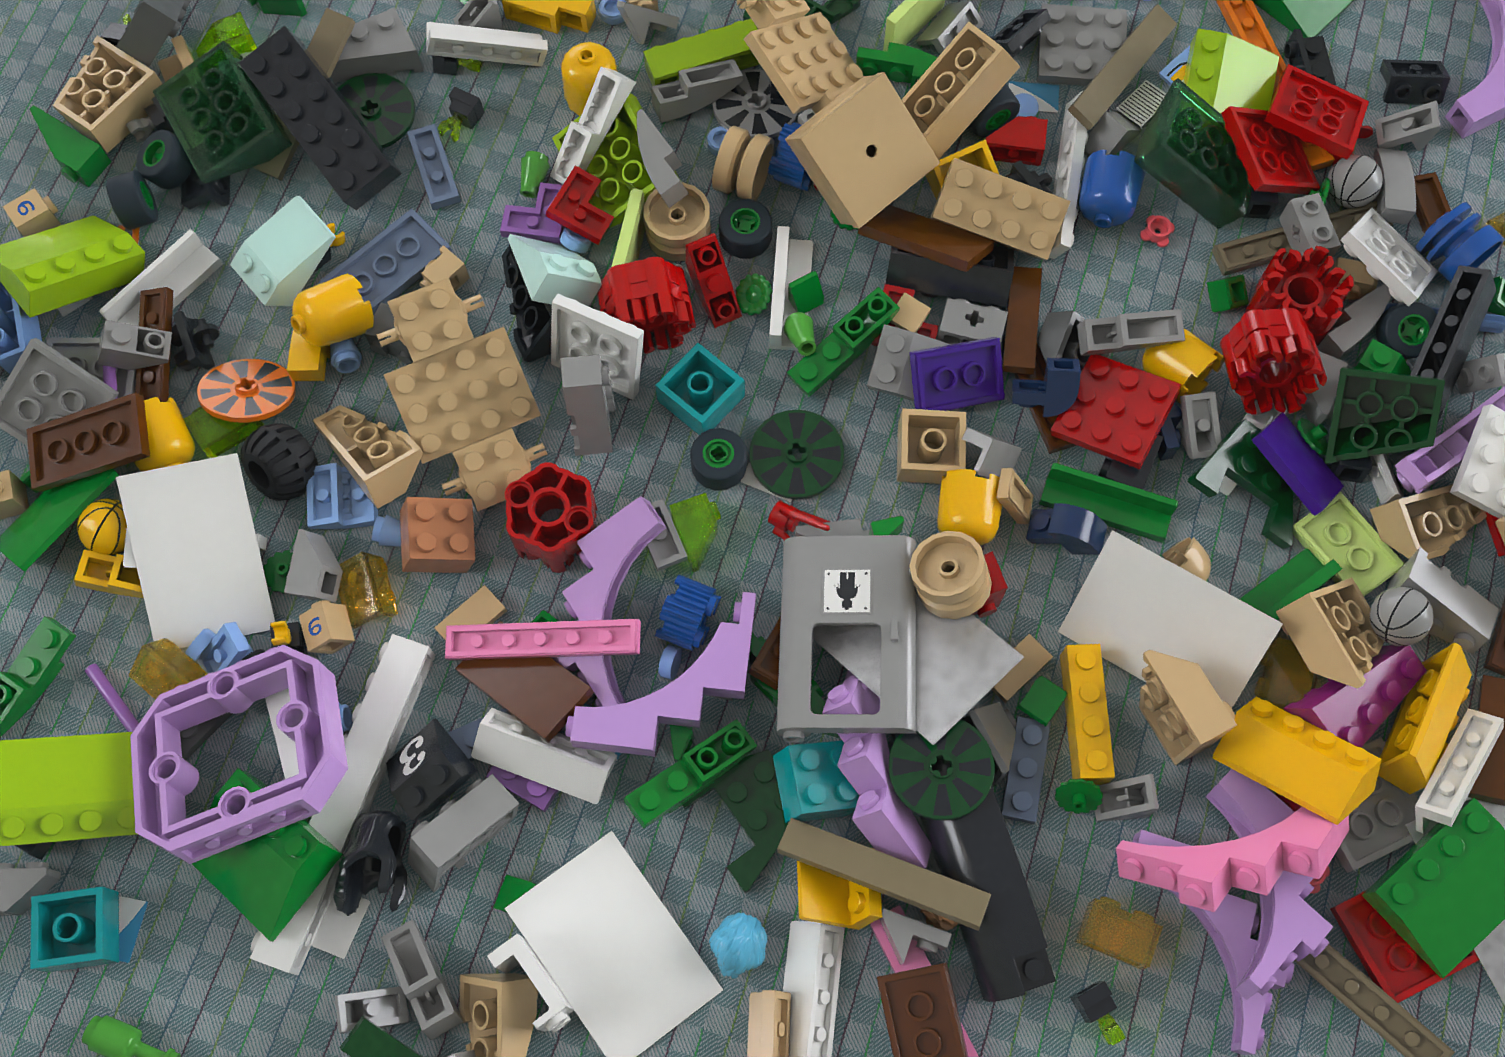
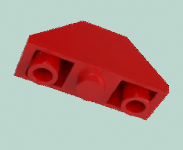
(712, 280)

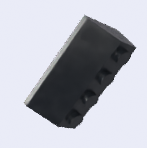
(985, 282)

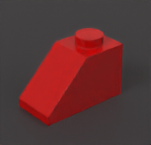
(1019, 140)

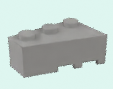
(377, 46)
(589, 403)
(1458, 611)
(460, 829)

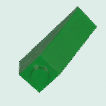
(77, 155)

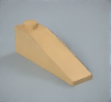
(373, 454)
(1426, 521)
(498, 1013)

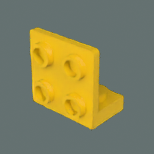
(835, 900)

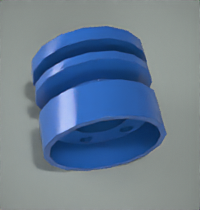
(1459, 241)

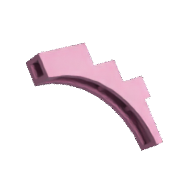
(1253, 863)

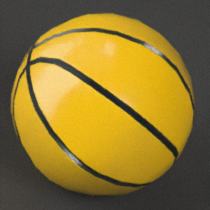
(103, 526)

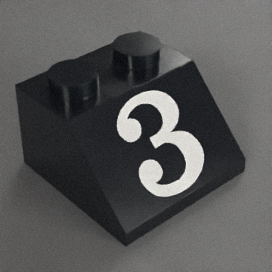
(427, 770)

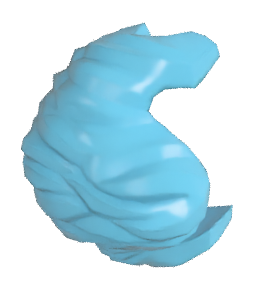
(738, 944)

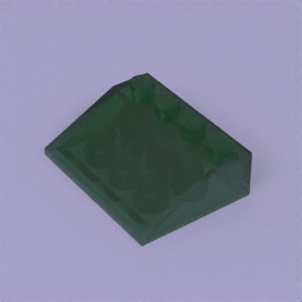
(221, 115)
(1195, 156)

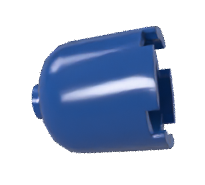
(1110, 188)

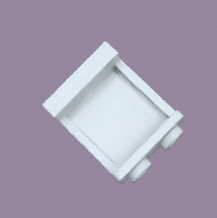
(518, 951)

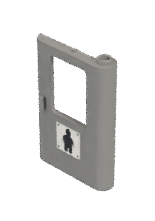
(847, 584)

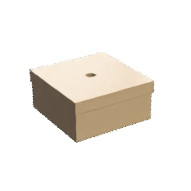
(863, 150)

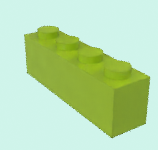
(713, 46)

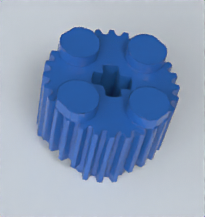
(786, 165)
(687, 613)

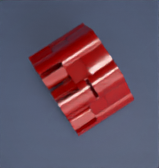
(1306, 282)
(652, 298)
(1272, 357)
(538, 492)

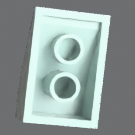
(283, 253)
(554, 270)

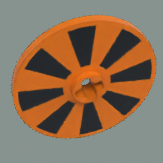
(246, 390)

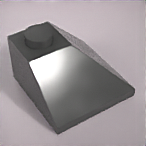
(1060, 337)
(999, 731)

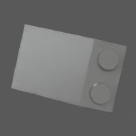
(892, 364)

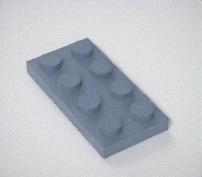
(392, 259)

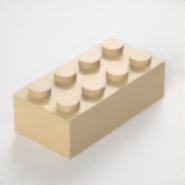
(958, 87)
(1000, 209)

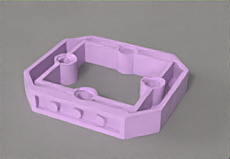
(165, 778)

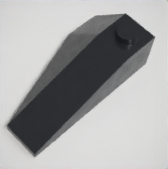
(532, 317)

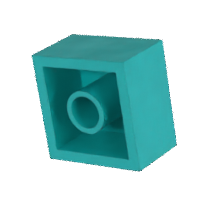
(700, 390)
(812, 783)
(74, 929)

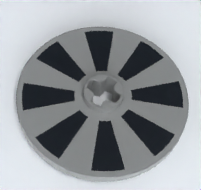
(739, 110)

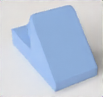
(224, 649)

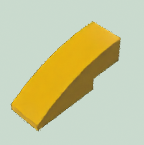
(552, 13)
(306, 360)
(107, 574)

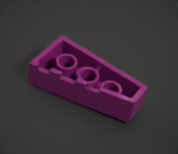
(1360, 711)

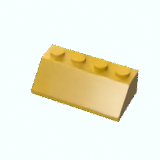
(1426, 720)
(1298, 760)

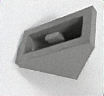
(480, 14)
(1111, 134)
(1128, 799)

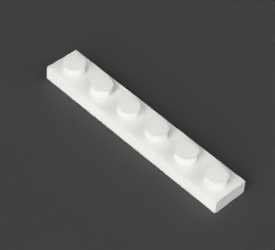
(1068, 176)

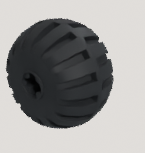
(278, 461)

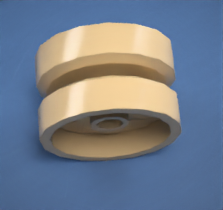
(742, 163)
(676, 226)
(950, 574)

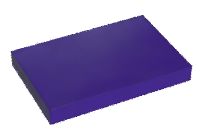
(957, 375)
(1298, 464)

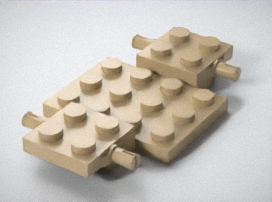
(799, 53)
(461, 392)

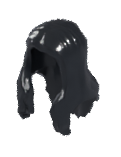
(372, 861)

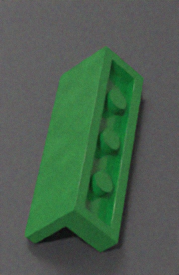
(1113, 502)
(1290, 582)

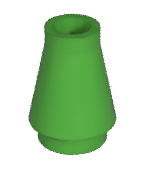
(533, 171)
(800, 331)

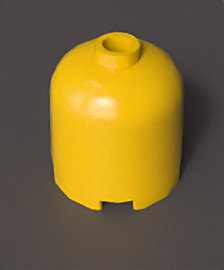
(580, 71)
(331, 312)
(1183, 363)
(167, 435)
(969, 505)

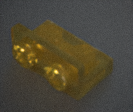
(366, 589)
(163, 667)

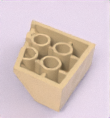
(107, 94)
(1333, 632)
(1182, 706)

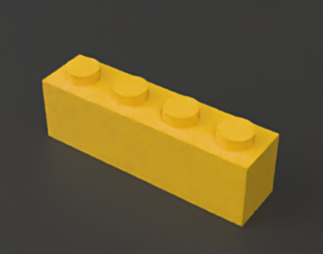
(1087, 713)

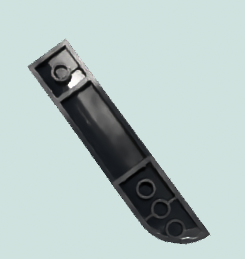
(1010, 944)

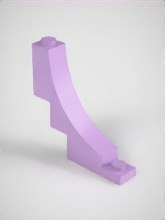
(635, 724)

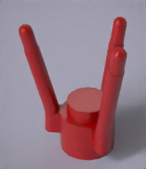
(787, 517)

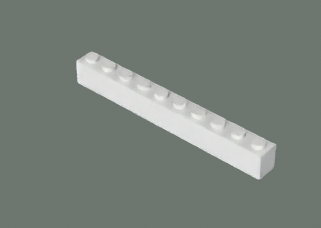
(368, 747)

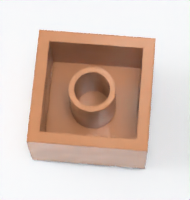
(437, 535)

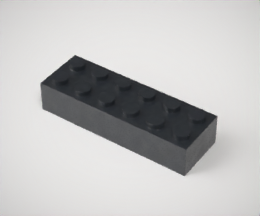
(320, 118)

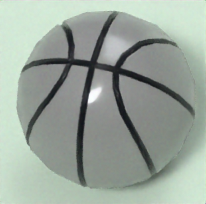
(1355, 181)
(1401, 616)

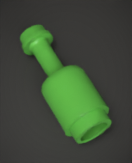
(119, 1039)

